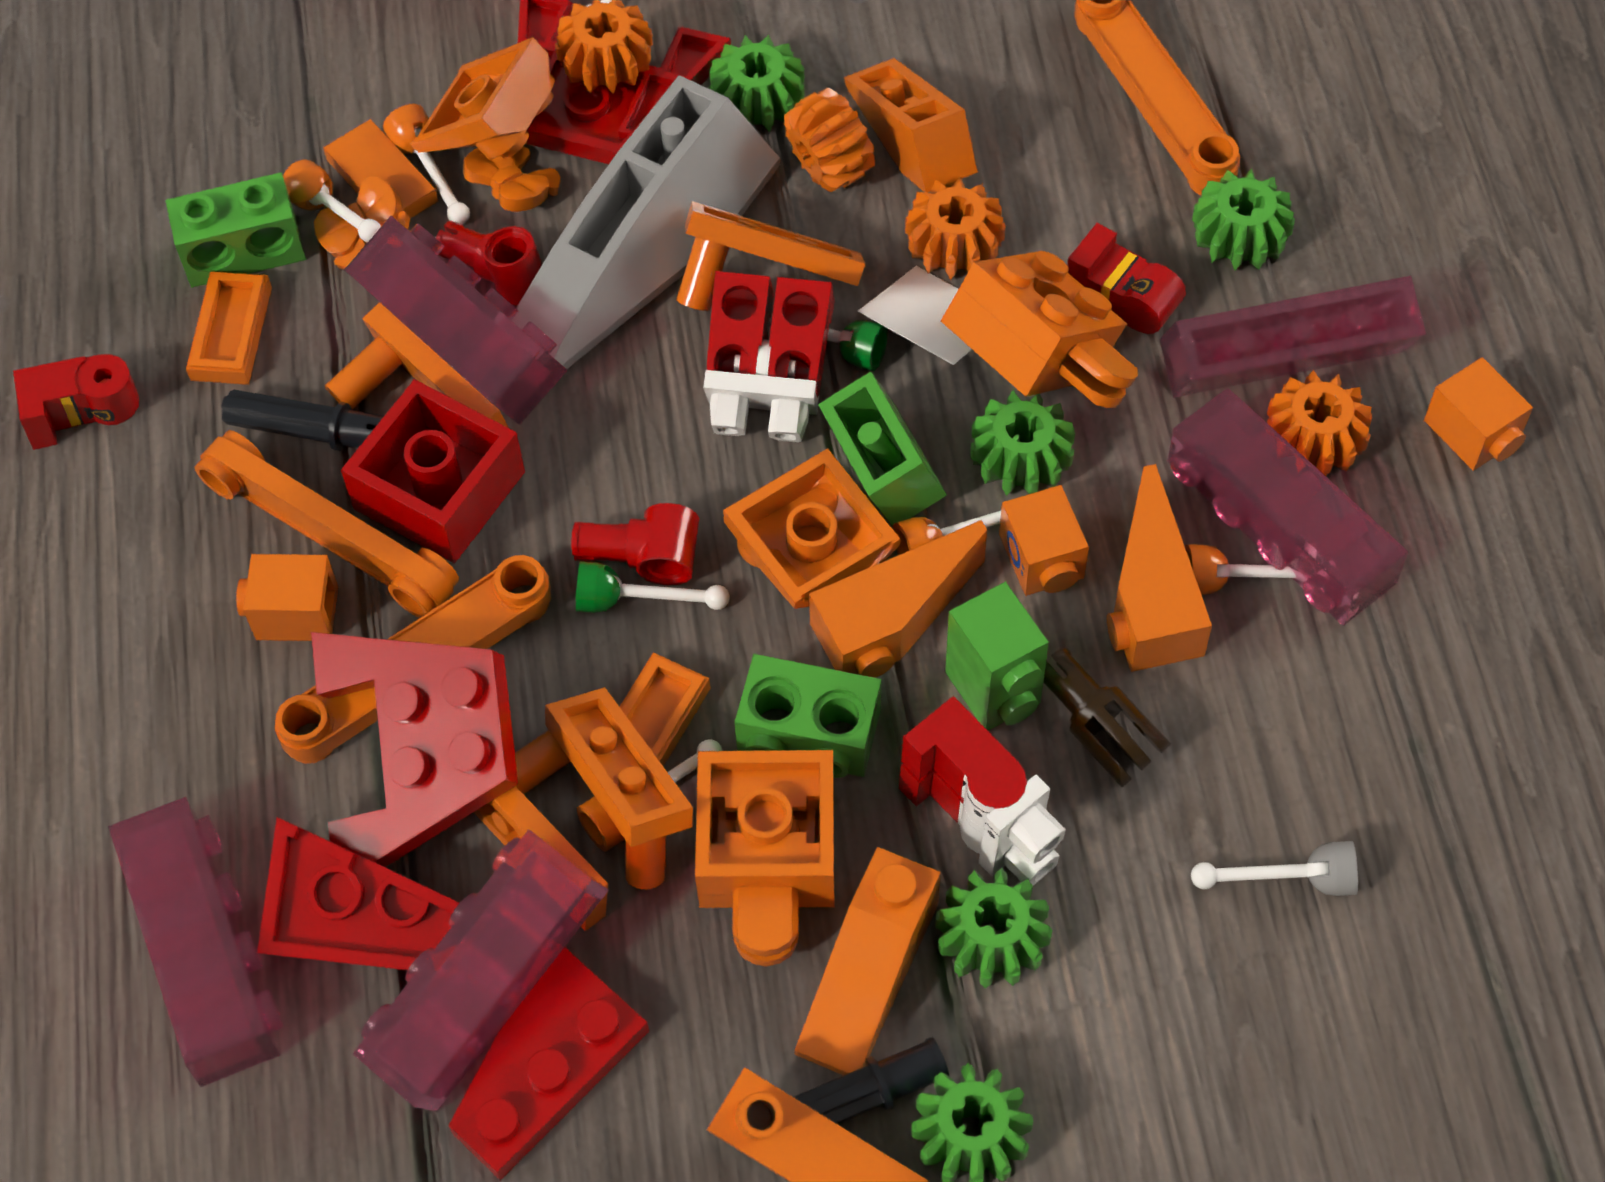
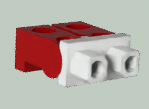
(760, 372)
(982, 791)

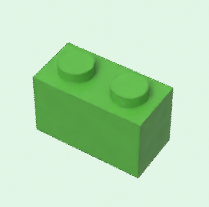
(882, 449)
(996, 657)

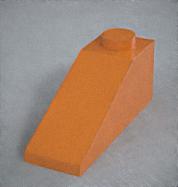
(915, 124)
(1158, 601)
(885, 609)
(869, 961)

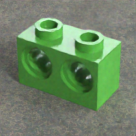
(235, 228)
(814, 700)

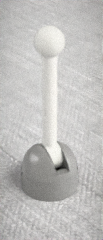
(1329, 869)

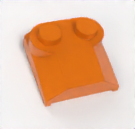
(491, 103)
(810, 529)

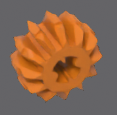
(604, 44)
(829, 139)
(954, 227)
(1322, 421)

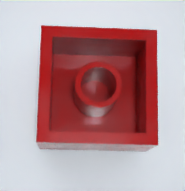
(434, 470)

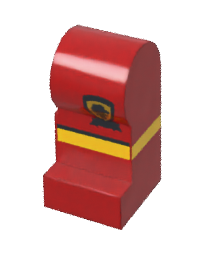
(1137, 290)
(73, 395)

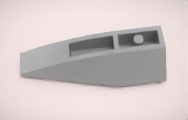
(631, 225)

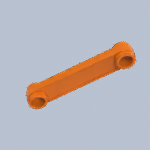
(1159, 90)
(413, 579)
(470, 619)

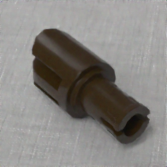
(1095, 710)

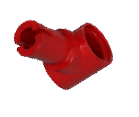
(502, 257)
(657, 546)

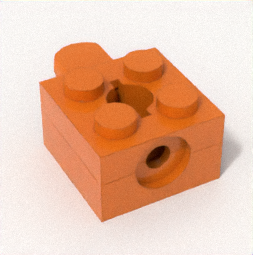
(1041, 327)
(765, 843)

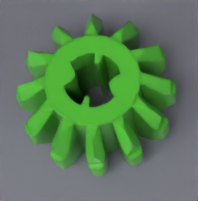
(759, 80)
(1243, 219)
(1022, 443)
(980, 946)
(997, 1116)

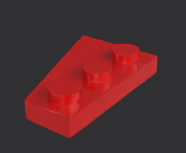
(344, 906)
(544, 1063)

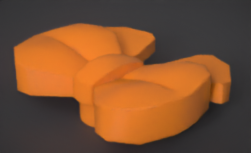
(512, 188)
(375, 201)

